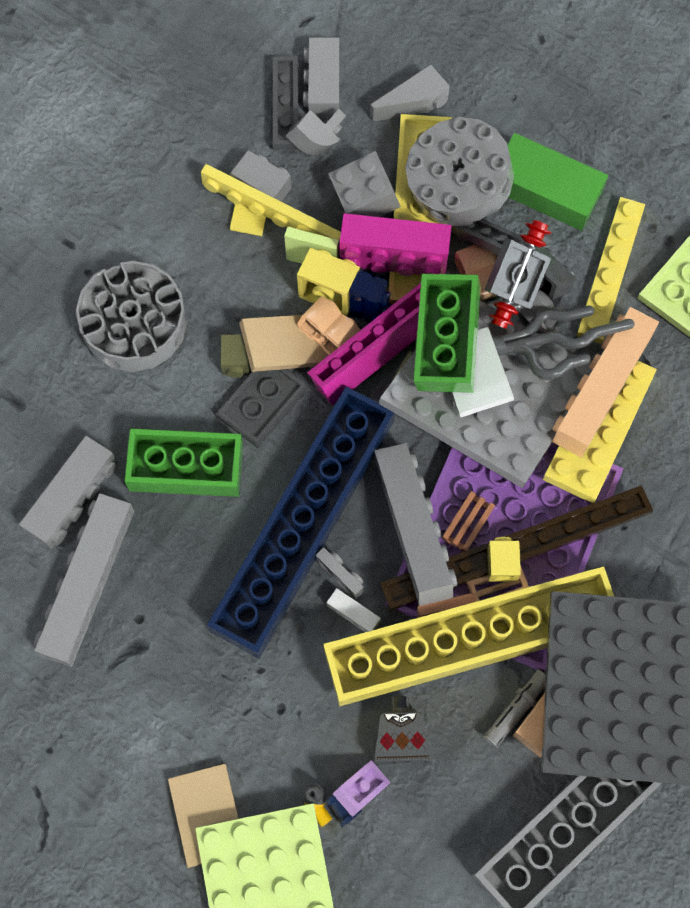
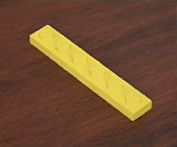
(263, 204)
(612, 265)

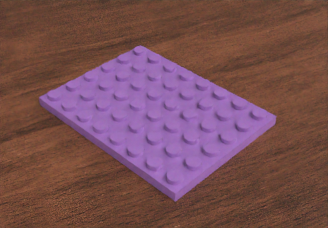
(513, 511)

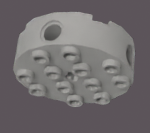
(460, 171)
(132, 316)

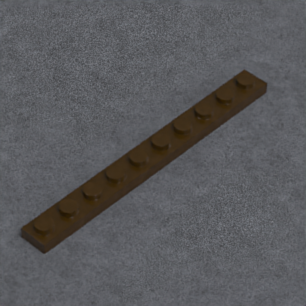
(534, 541)

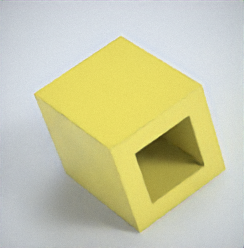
(503, 560)

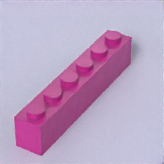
(369, 348)

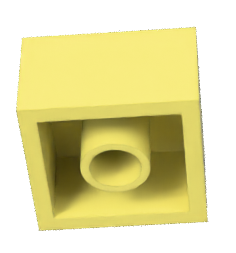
(326, 277)

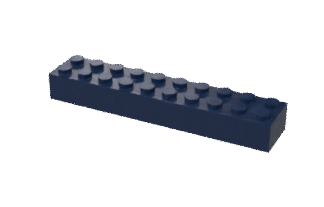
(301, 523)

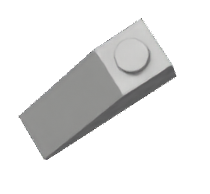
(413, 97)

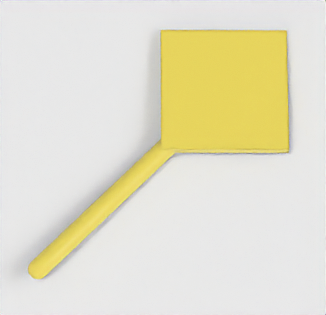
(246, 221)

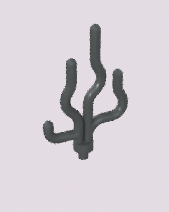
(523, 339)

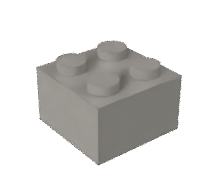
(364, 187)

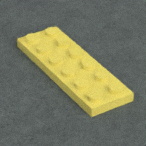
(587, 474)

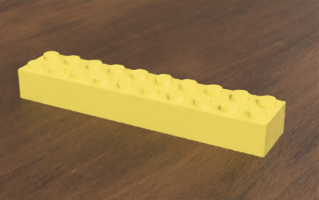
(450, 639)

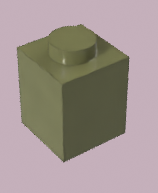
(234, 356)

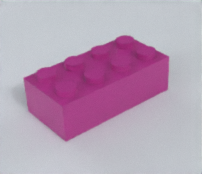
(395, 244)

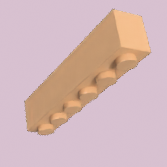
(604, 384)

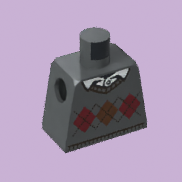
(401, 736)

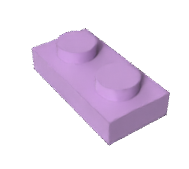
(361, 788)

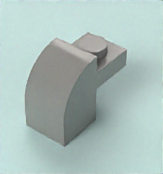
(315, 136)

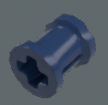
(340, 811)

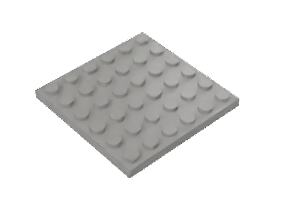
(503, 437)

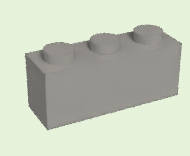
(322, 76)

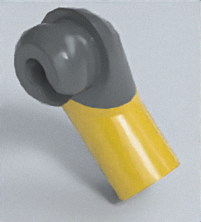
(315, 794)

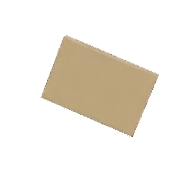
(279, 344)
(198, 801)

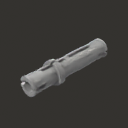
(525, 698)

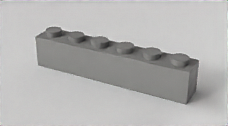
(414, 525)
(84, 580)

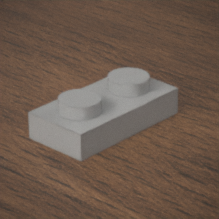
(332, 564)

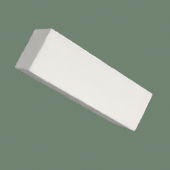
(353, 611)

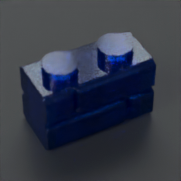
(368, 296)

